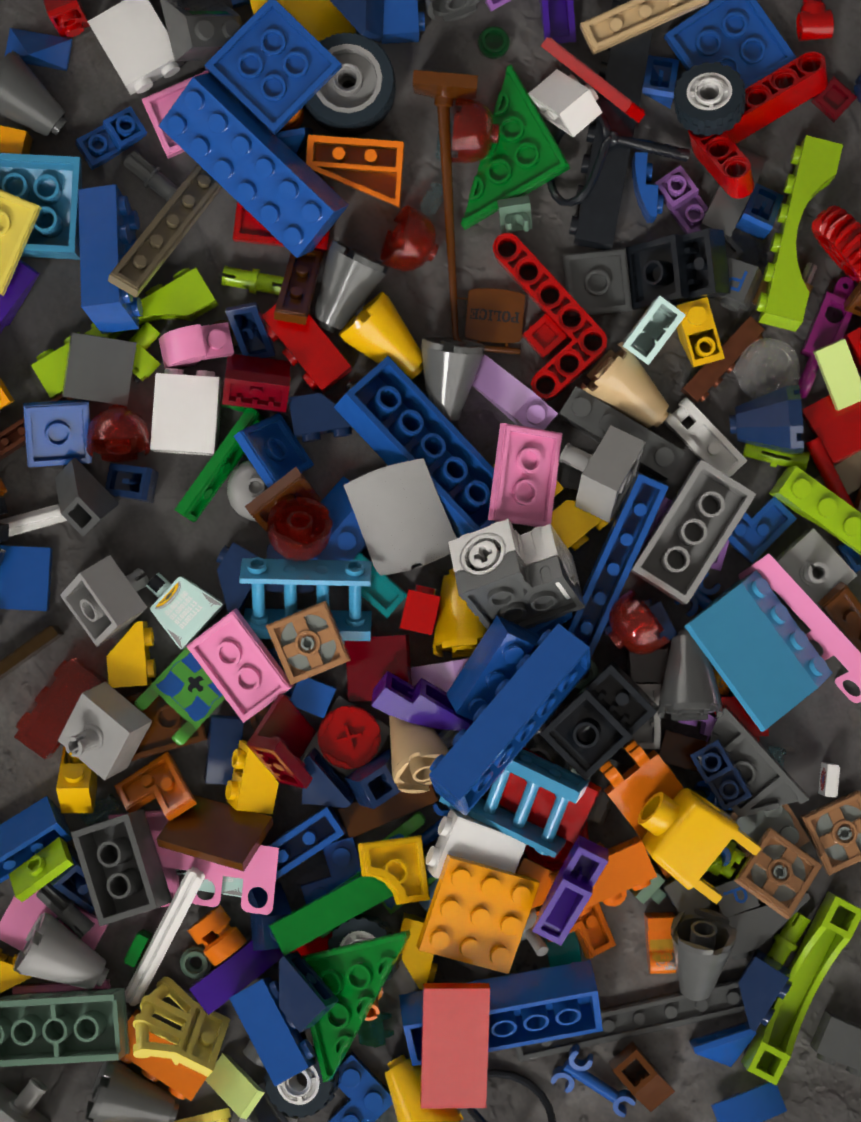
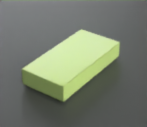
(839, 373)
(234, 1086)

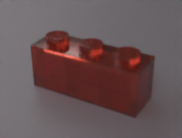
(55, 704)

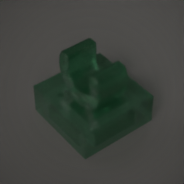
(373, 1032)

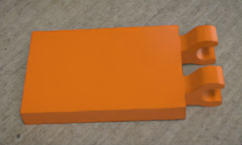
(639, 783)

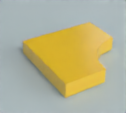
(398, 865)

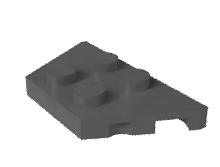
(760, 770)

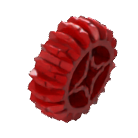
(841, 239)

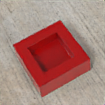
(544, 336)

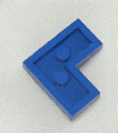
(757, 533)
(342, 862)
(366, 1093)

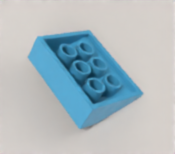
(53, 186)
(758, 650)

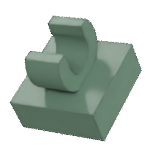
(514, 214)
(651, 891)

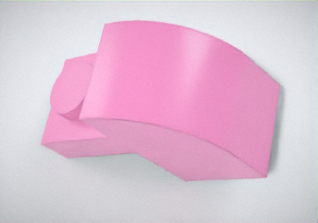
(195, 343)

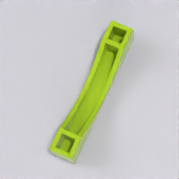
(786, 293)
(181, 299)
(819, 506)
(822, 944)

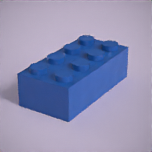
(105, 236)

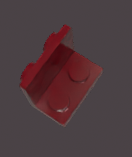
(256, 383)
(282, 741)

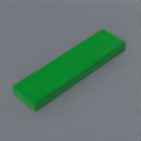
(216, 470)
(328, 912)

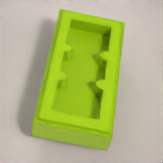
(40, 869)

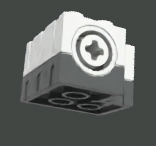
(516, 575)

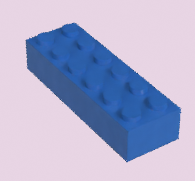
(253, 165)
(407, 426)
(510, 718)
(525, 1008)

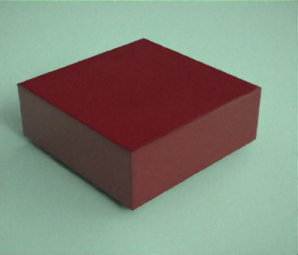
(834, 99)

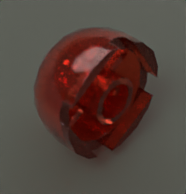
(473, 131)
(410, 242)
(118, 435)
(299, 528)
(635, 626)

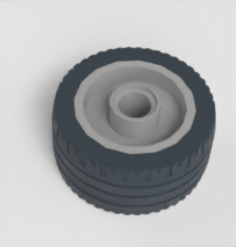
(367, 102)

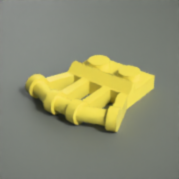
(197, 1041)

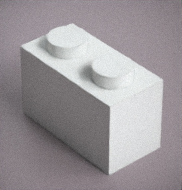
(566, 102)

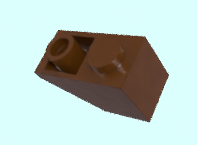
(641, 1077)

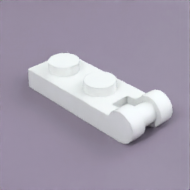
(705, 439)

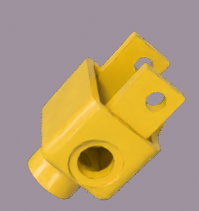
(689, 836)

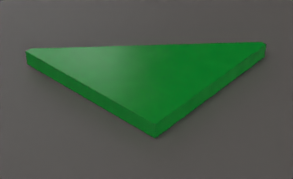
(520, 160)
(355, 977)

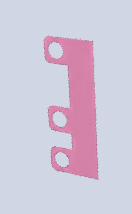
(822, 628)
(259, 873)

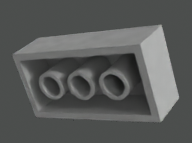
(692, 532)

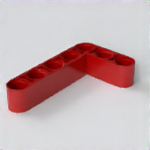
(764, 104)
(556, 311)

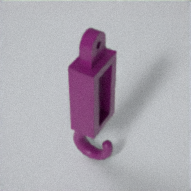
(824, 332)

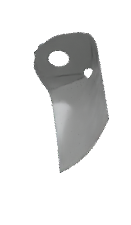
(400, 516)

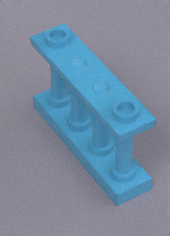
(352, 624)
(537, 773)

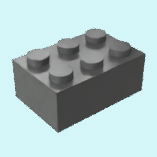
(121, 867)

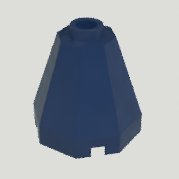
(771, 421)

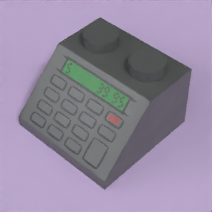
(198, 27)

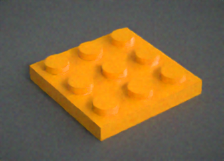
(477, 914)

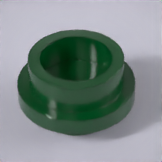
(493, 42)

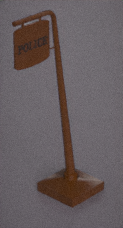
(491, 312)

